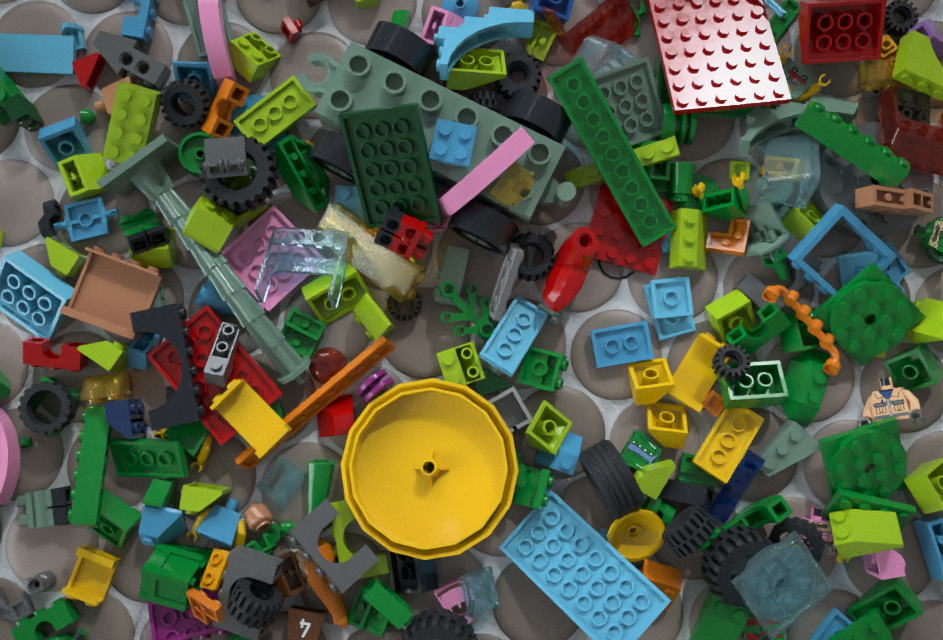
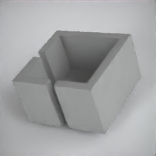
(511, 409)

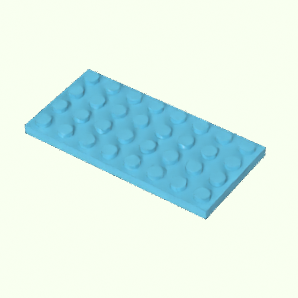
(584, 573)

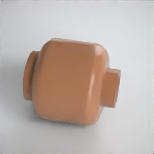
(258, 517)

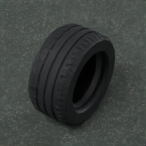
(611, 479)

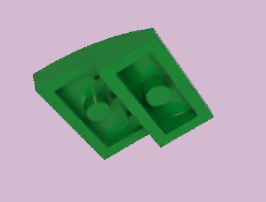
(302, 332)
(365, 616)

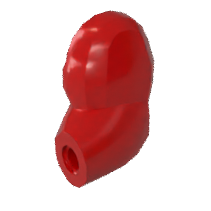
(569, 268)

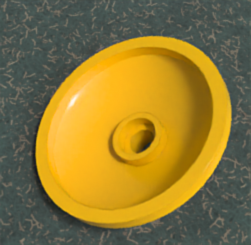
(637, 534)

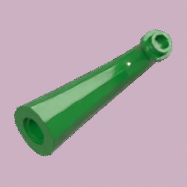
(319, 485)

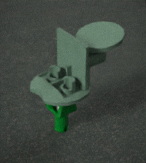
(769, 235)

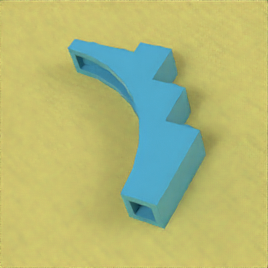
(475, 31)

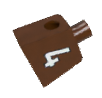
(305, 622)

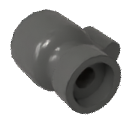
(41, 582)

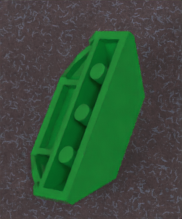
(303, 176)
(805, 386)

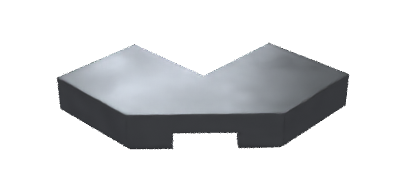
(16, 610)

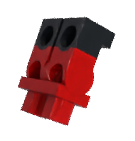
(401, 234)

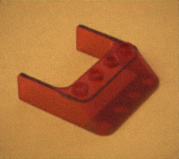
(610, 20)
(910, 139)

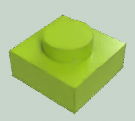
(738, 167)

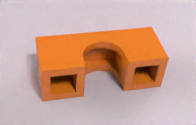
(227, 99)

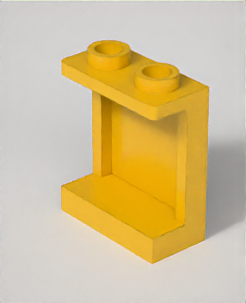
(91, 576)

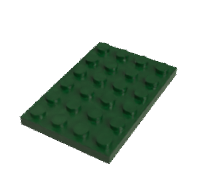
(391, 163)

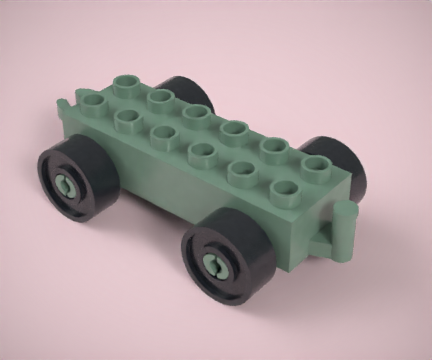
(392, 73)

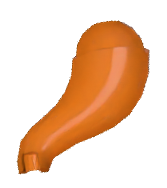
(333, 601)

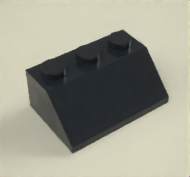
(413, 574)

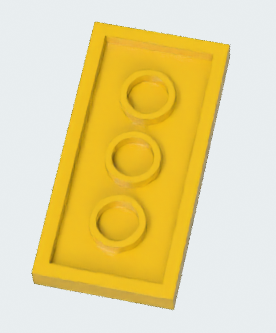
(727, 442)

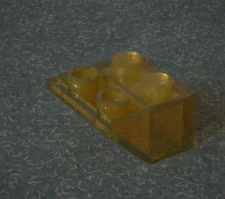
(107, 387)

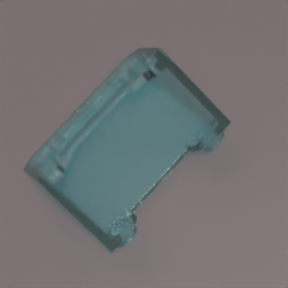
(789, 169)

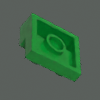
(543, 369)

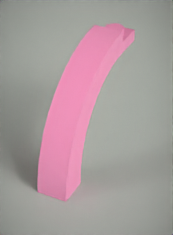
(215, 40)
(485, 172)
(8, 458)

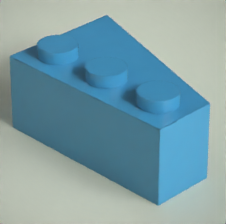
(930, 536)

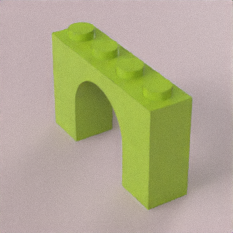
(343, 550)

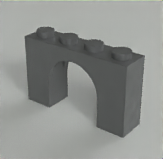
(753, 288)
(245, 563)
(338, 575)

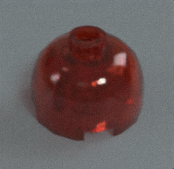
(336, 362)

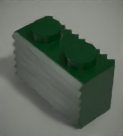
(23, 113)

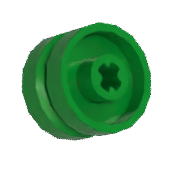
(191, 150)

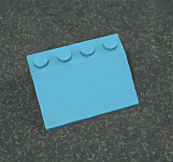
(33, 295)

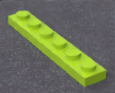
(647, 155)

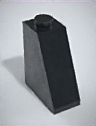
(687, 492)

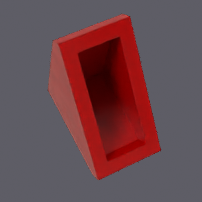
(88, 70)

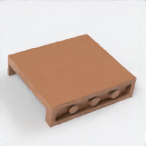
(111, 291)

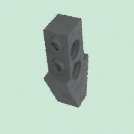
(119, 50)

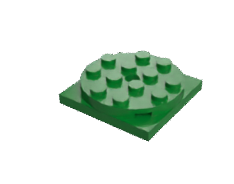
(866, 295)
(850, 451)

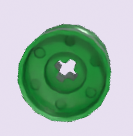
(681, 125)

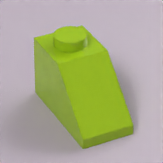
(63, 258)
(654, 477)

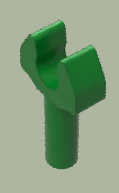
(642, 10)

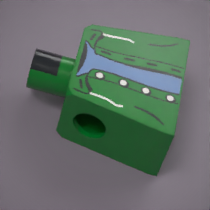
(640, 451)

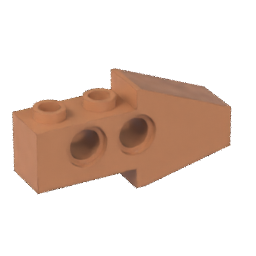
(894, 201)

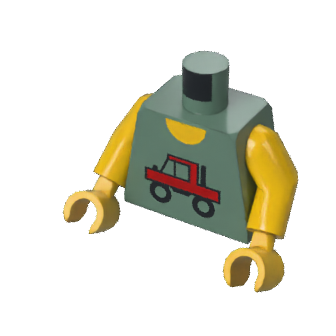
(799, 81)

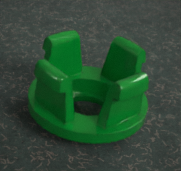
(264, 545)

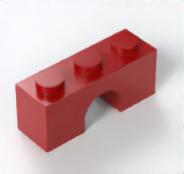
(38, 353)

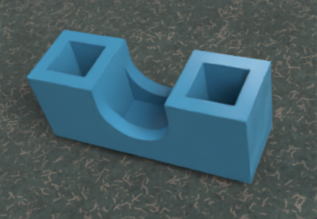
(140, 26)

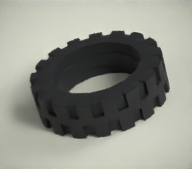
(28, 399)
(803, 527)

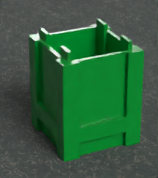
(170, 575)

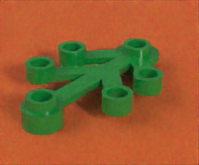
(469, 311)

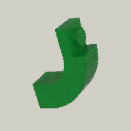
(765, 511)

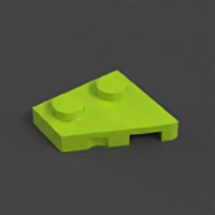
(541, 41)

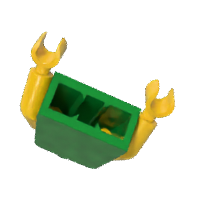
(195, 439)

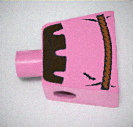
(452, 598)

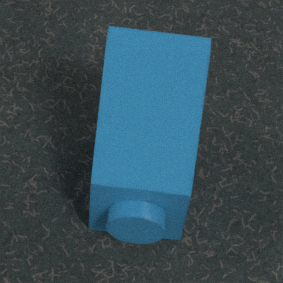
(138, 350)

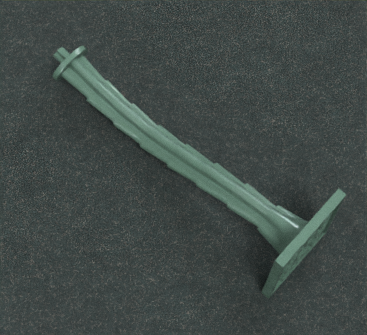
(148, 174)

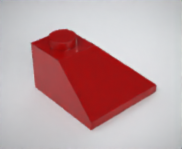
(337, 417)

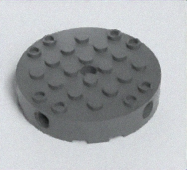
(841, 178)

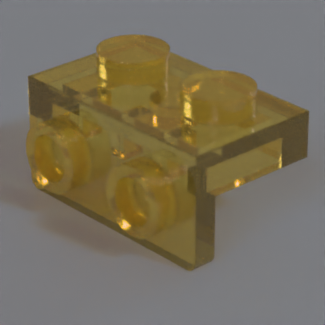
(512, 184)

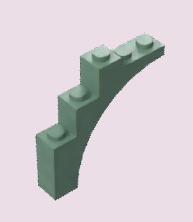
(767, 123)

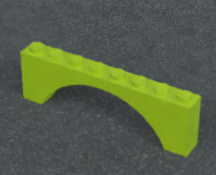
(918, 65)

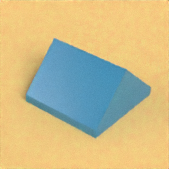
(195, 70)

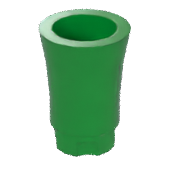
(681, 181)

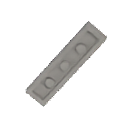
(505, 281)

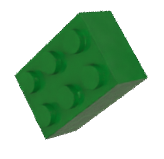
(760, 386)

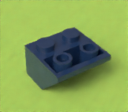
(127, 417)

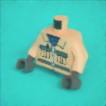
(891, 402)

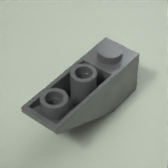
(222, 355)

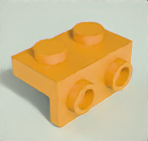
(214, 571)

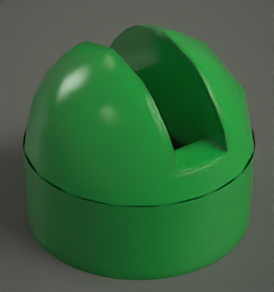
(86, 116)

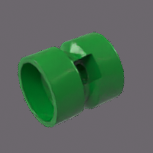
(666, 509)

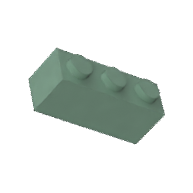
(452, 271)

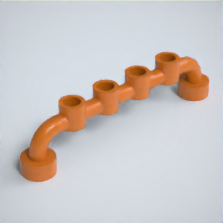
(771, 295)

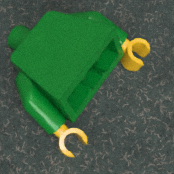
(727, 203)

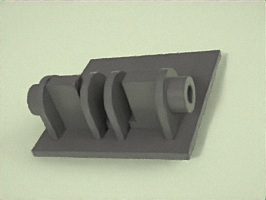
(225, 157)

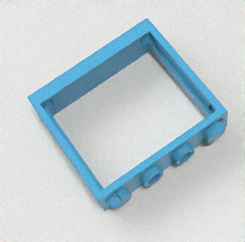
(817, 233)

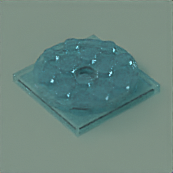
(799, 590)

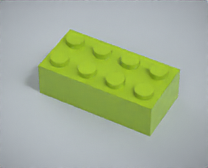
(131, 121)

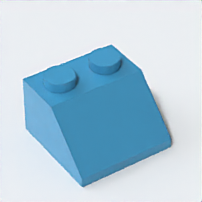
(64, 140)

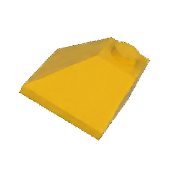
(650, 380)
(667, 424)

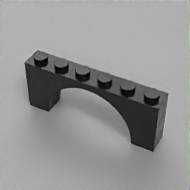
(185, 404)

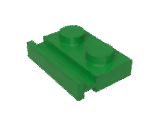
(691, 473)

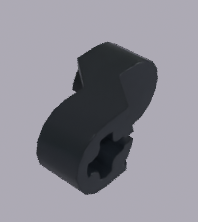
(51, 215)

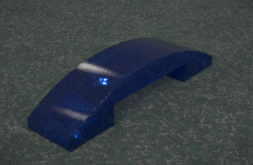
(736, 486)

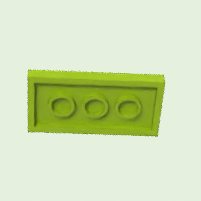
(276, 112)

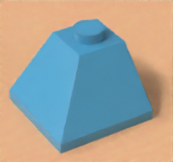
(566, 456)
(161, 525)

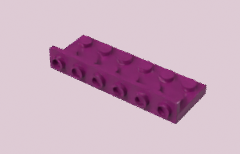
(179, 625)

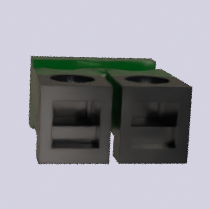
(141, 229)

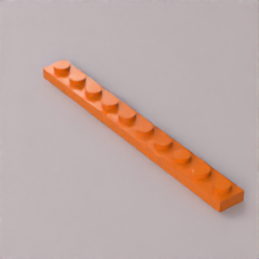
(325, 395)

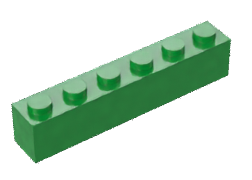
(852, 145)
(91, 470)

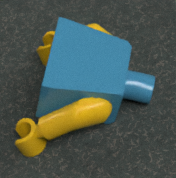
(220, 525)

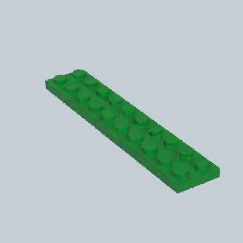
(611, 151)

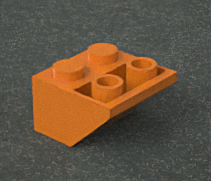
(663, 577)

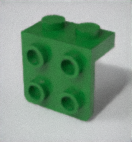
(535, 490)

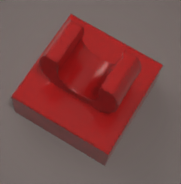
(291, 29)

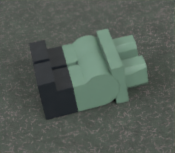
(39, 507)

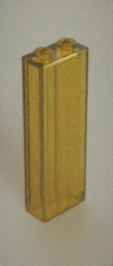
(384, 267)

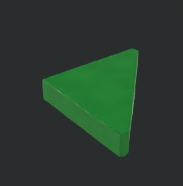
(490, 383)

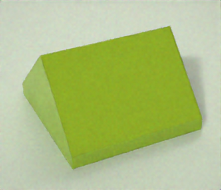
(547, 429)

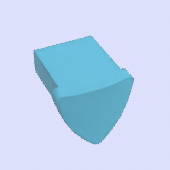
(76, 30)

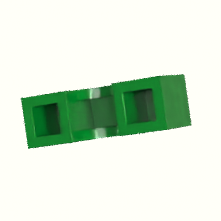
(772, 323)
(59, 615)

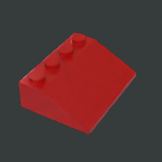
(841, 30)

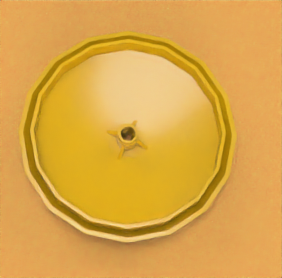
(389, 477)

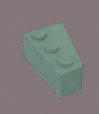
(785, 448)

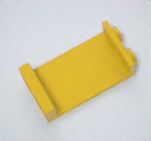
(695, 372)
(251, 417)

